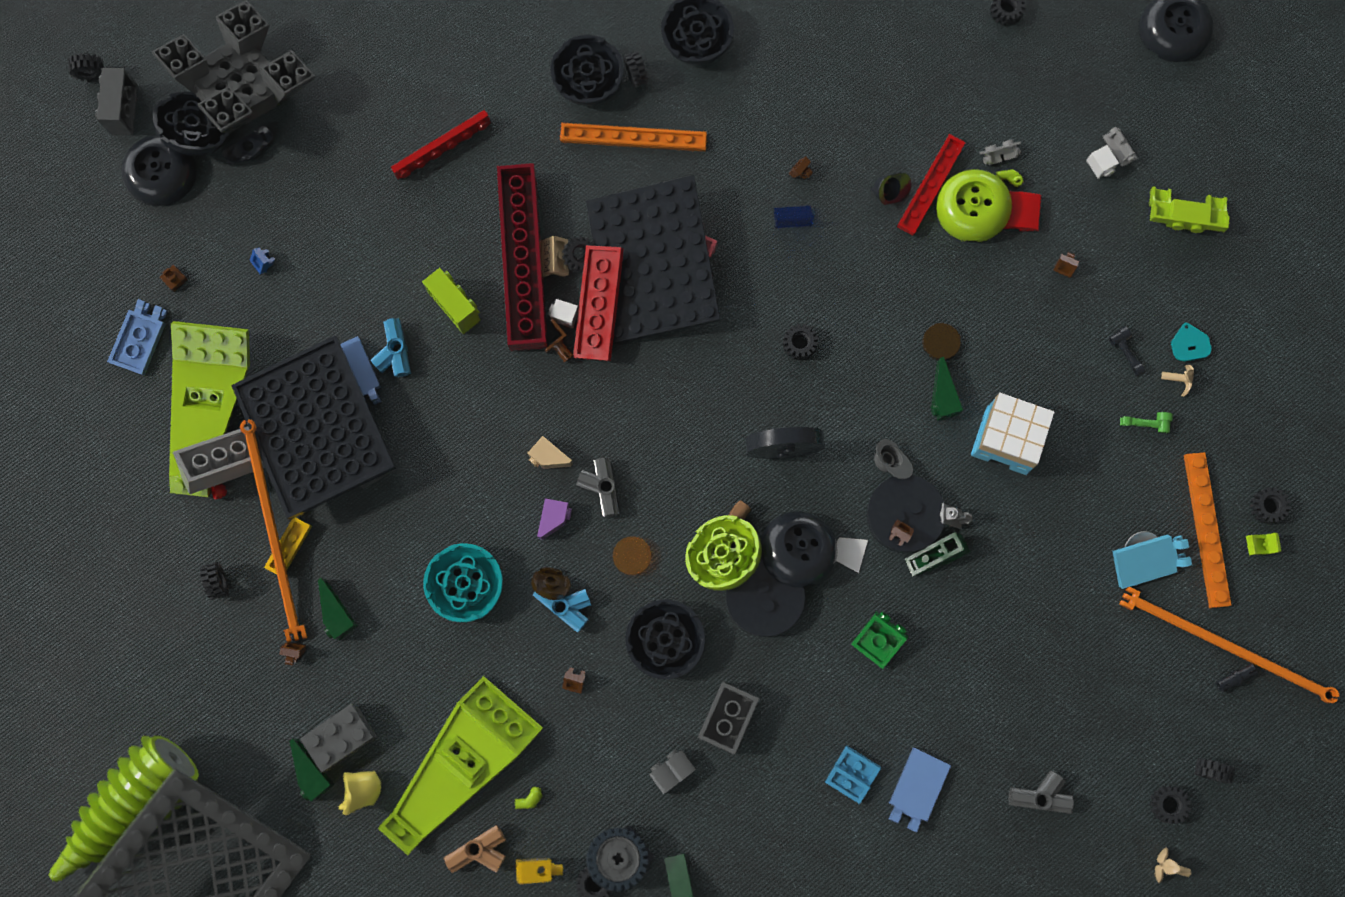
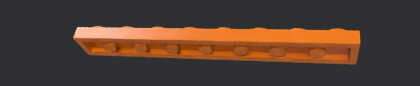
(1207, 530)

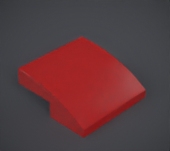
(1025, 211)

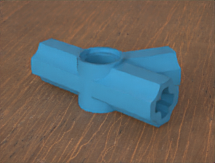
(387, 356)
(573, 603)

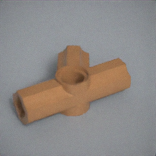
(486, 855)

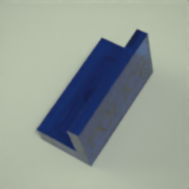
(793, 216)

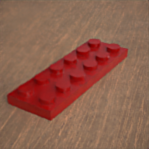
(598, 303)

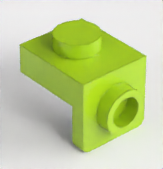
(1263, 544)

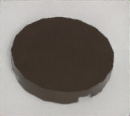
(941, 341)
(550, 583)

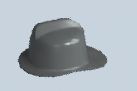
(892, 460)

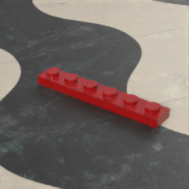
(437, 147)
(931, 184)

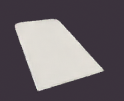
(851, 552)

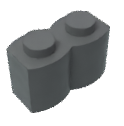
(672, 771)

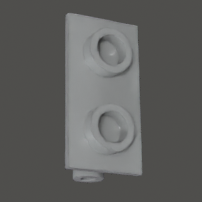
(1120, 147)
(993, 153)
(954, 516)

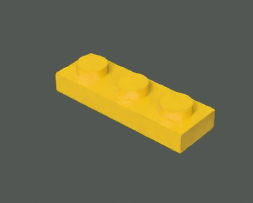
(290, 542)

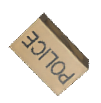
(552, 256)

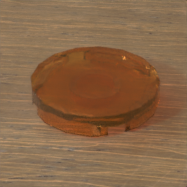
(632, 555)

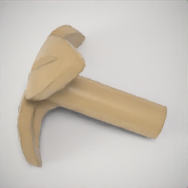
(1187, 378)
(1168, 866)

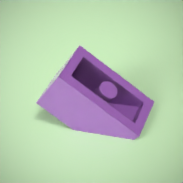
(553, 517)

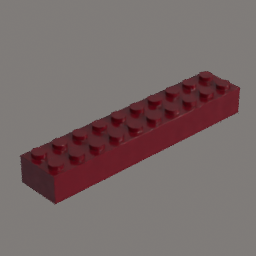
(522, 257)

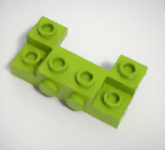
(1188, 214)

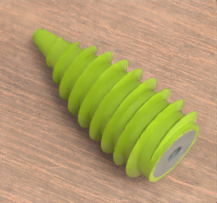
(120, 802)

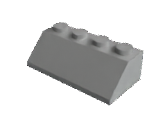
(214, 461)

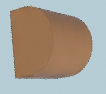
(740, 510)

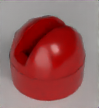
(218, 491)

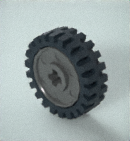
(630, 850)

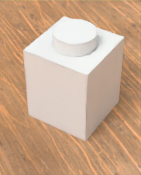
(1102, 162)
(564, 313)

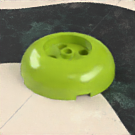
(957, 217)
(712, 559)

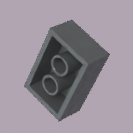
(116, 101)
(728, 718)
(338, 738)

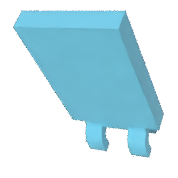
(1150, 560)

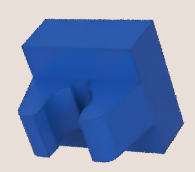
(260, 260)

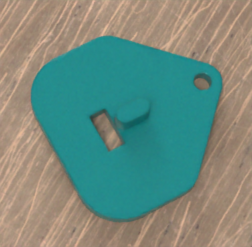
(1188, 338)

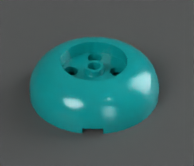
(440, 579)

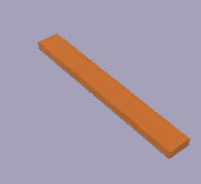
(633, 137)

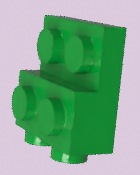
(880, 639)

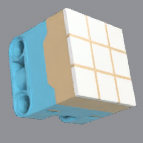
(1012, 433)

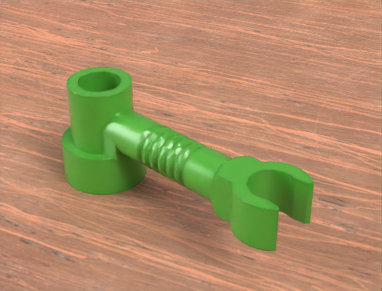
(1162, 422)

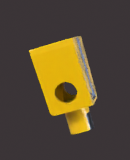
(527, 870)

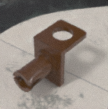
(558, 345)

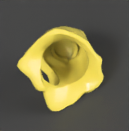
(360, 790)

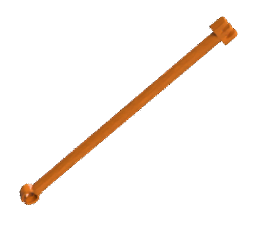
(272, 532)
(1134, 600)

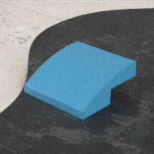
(853, 774)

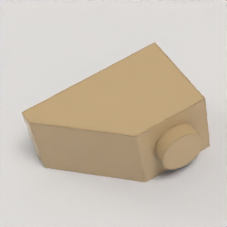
(548, 455)

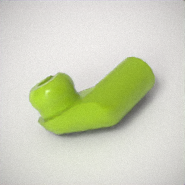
(1011, 176)
(531, 800)

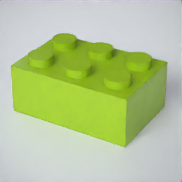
(452, 300)

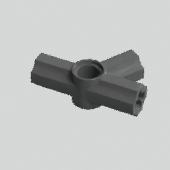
(594, 482)
(1048, 789)

